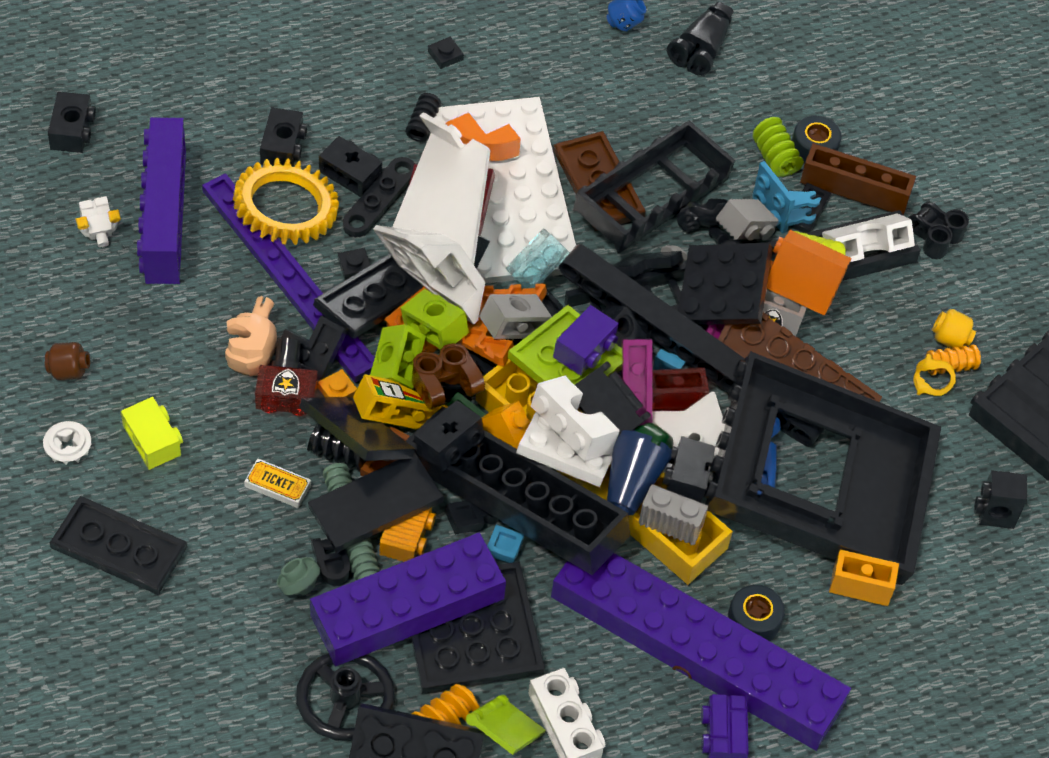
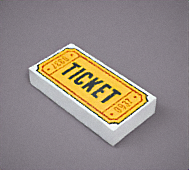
(277, 483)

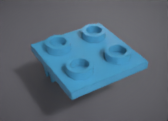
(783, 203)

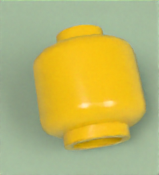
(954, 329)

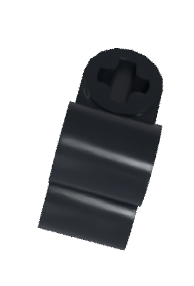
(939, 228)

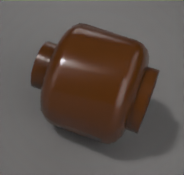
(67, 361)

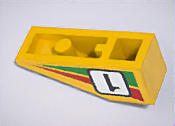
(391, 403)

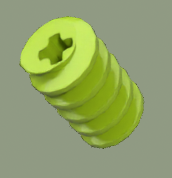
(777, 147)

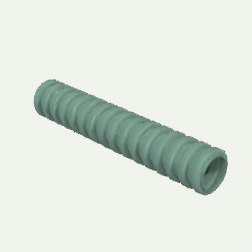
(360, 554)

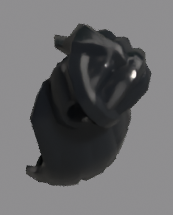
(699, 215)

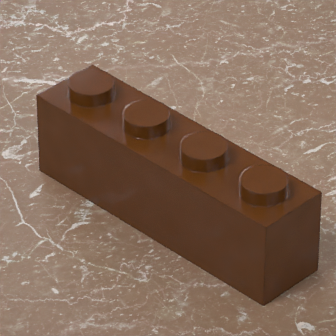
(858, 179)

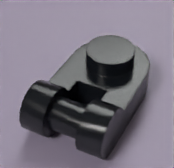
(333, 566)

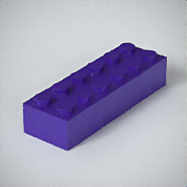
(162, 201)
(407, 599)

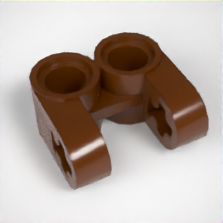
(451, 366)

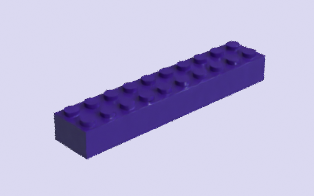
(705, 644)

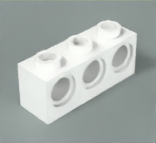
(553, 708)

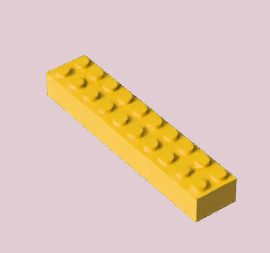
(687, 561)

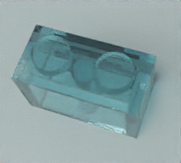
(537, 260)

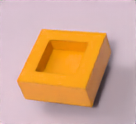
(337, 385)

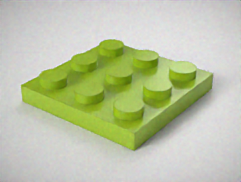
(536, 351)

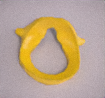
(931, 364)

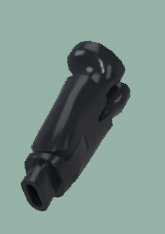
(706, 33)

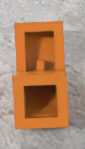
(502, 142)

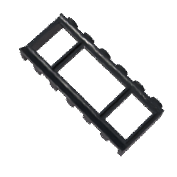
(642, 161)

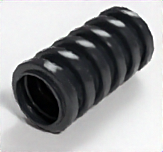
(428, 104)

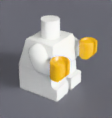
(97, 220)

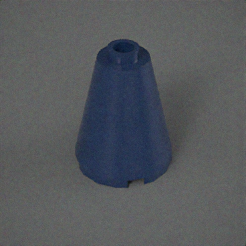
(633, 469)

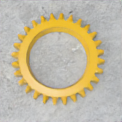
(258, 176)

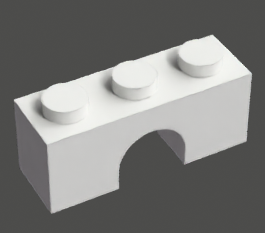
(883, 233)
(585, 433)

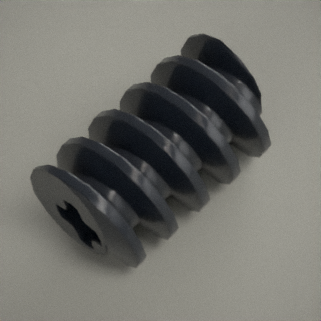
(326, 443)

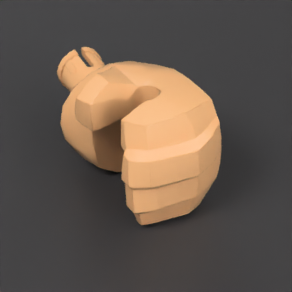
(255, 341)

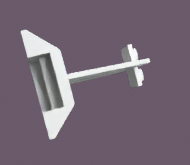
(441, 218)

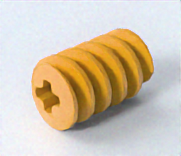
(450, 705)

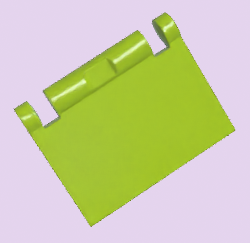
(505, 724)

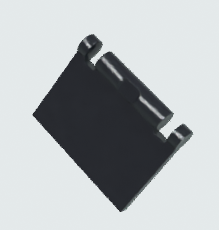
(611, 398)

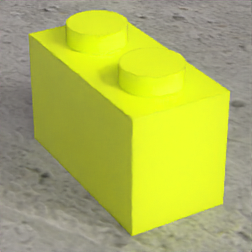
(151, 432)

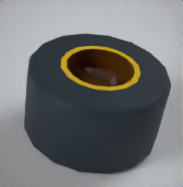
(818, 131)
(764, 607)

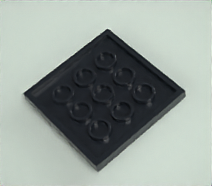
(484, 644)

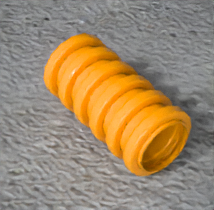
(958, 358)

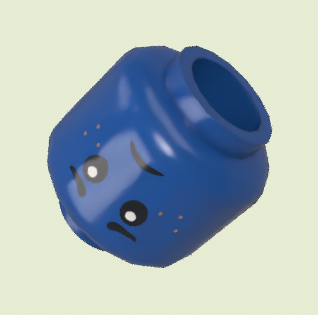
(626, 13)

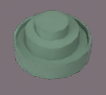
(298, 576)

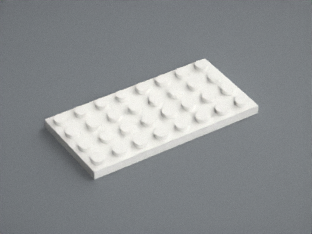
(524, 189)

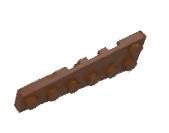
(782, 346)

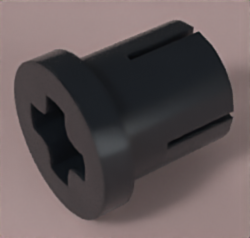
(287, 353)

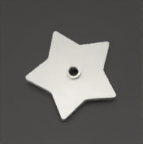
(698, 422)

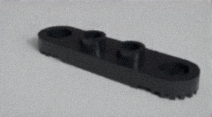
(378, 197)

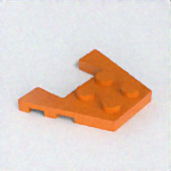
(479, 337)

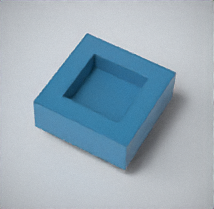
(667, 360)
(505, 544)

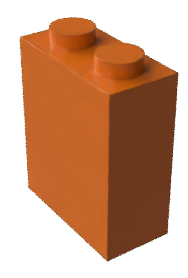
(806, 271)

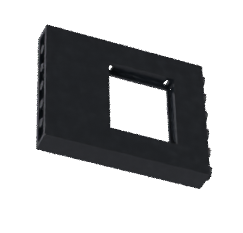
(882, 480)

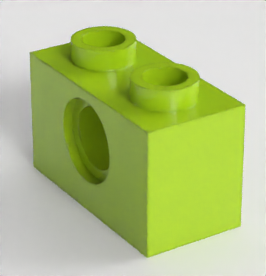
(435, 318)
(396, 353)

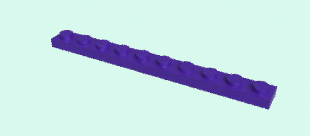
(286, 274)

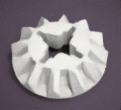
(64, 432)

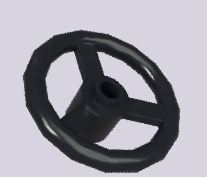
(345, 693)

